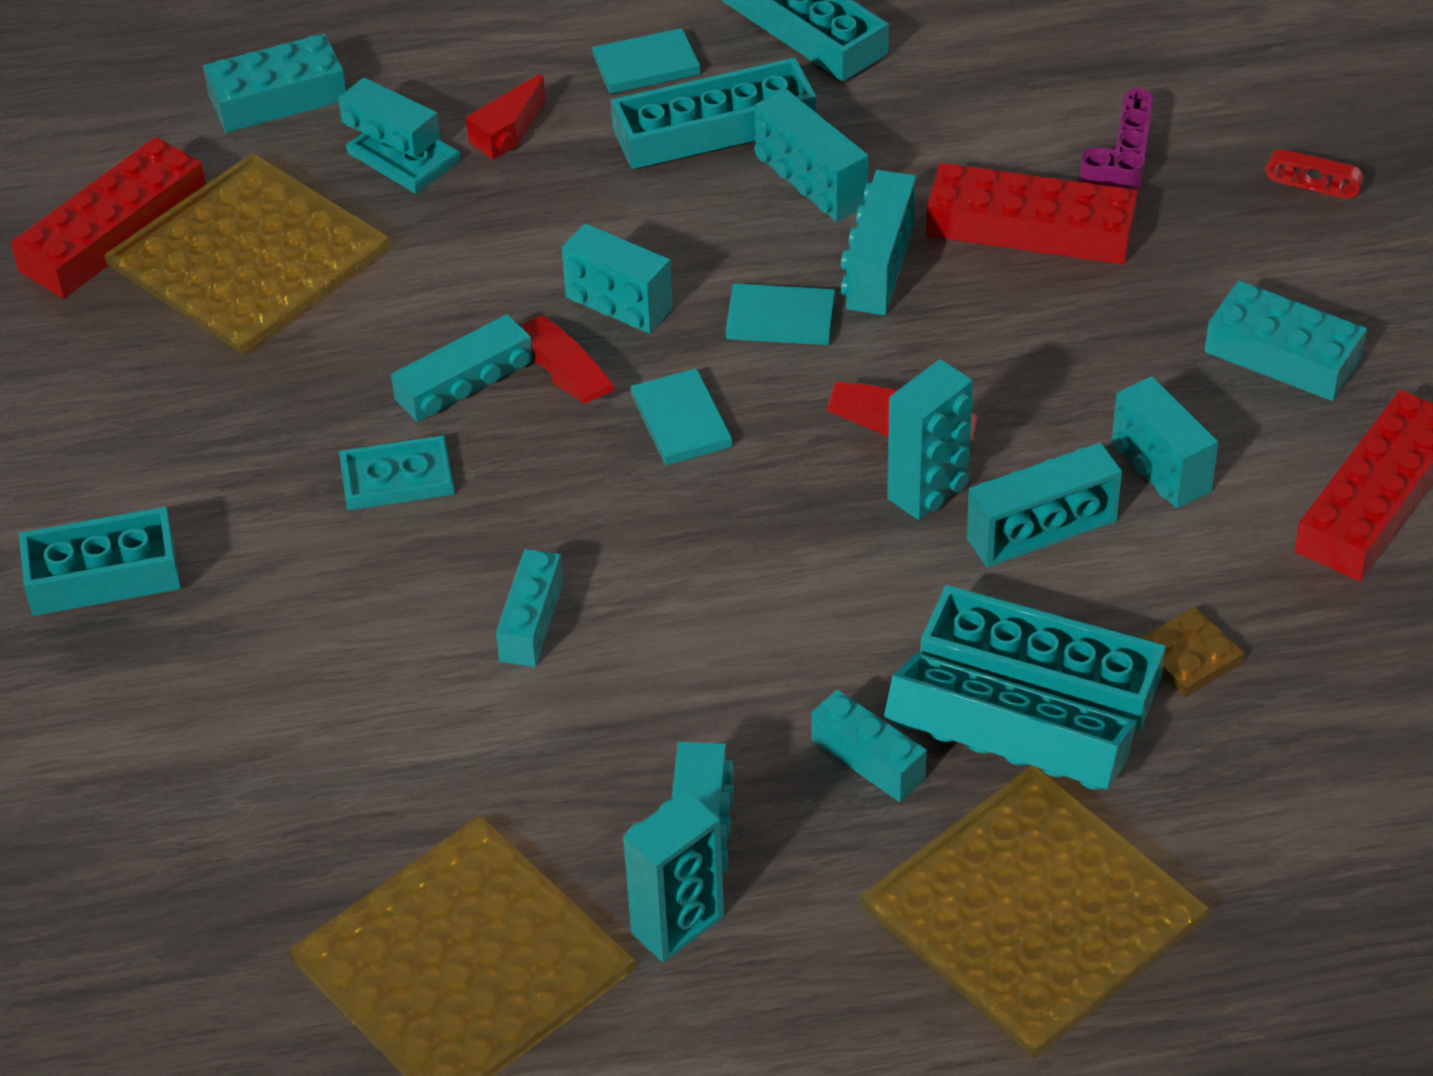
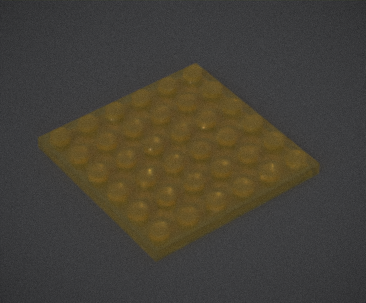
(247, 252)
(1033, 909)
(462, 958)

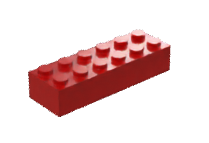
(1031, 213)
(73, 239)
(1372, 490)

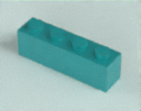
(462, 368)

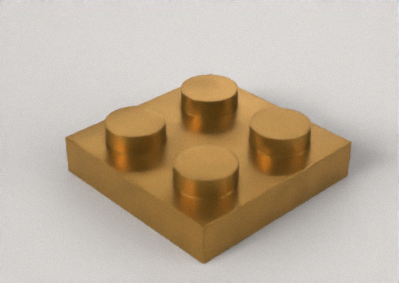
(1194, 651)

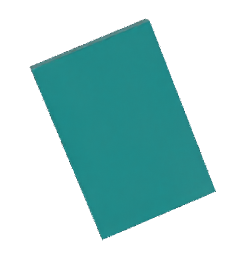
(645, 61)
(403, 169)
(780, 314)
(681, 416)
(396, 472)

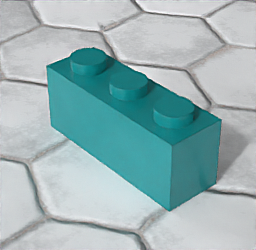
(389, 117)
(529, 608)
(868, 745)

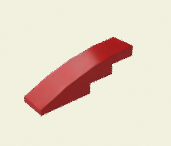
(566, 361)
(867, 406)

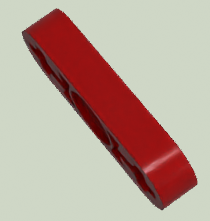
(1334, 187)

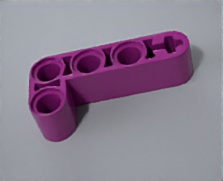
(1125, 164)

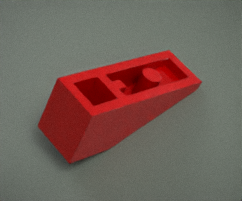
(506, 120)

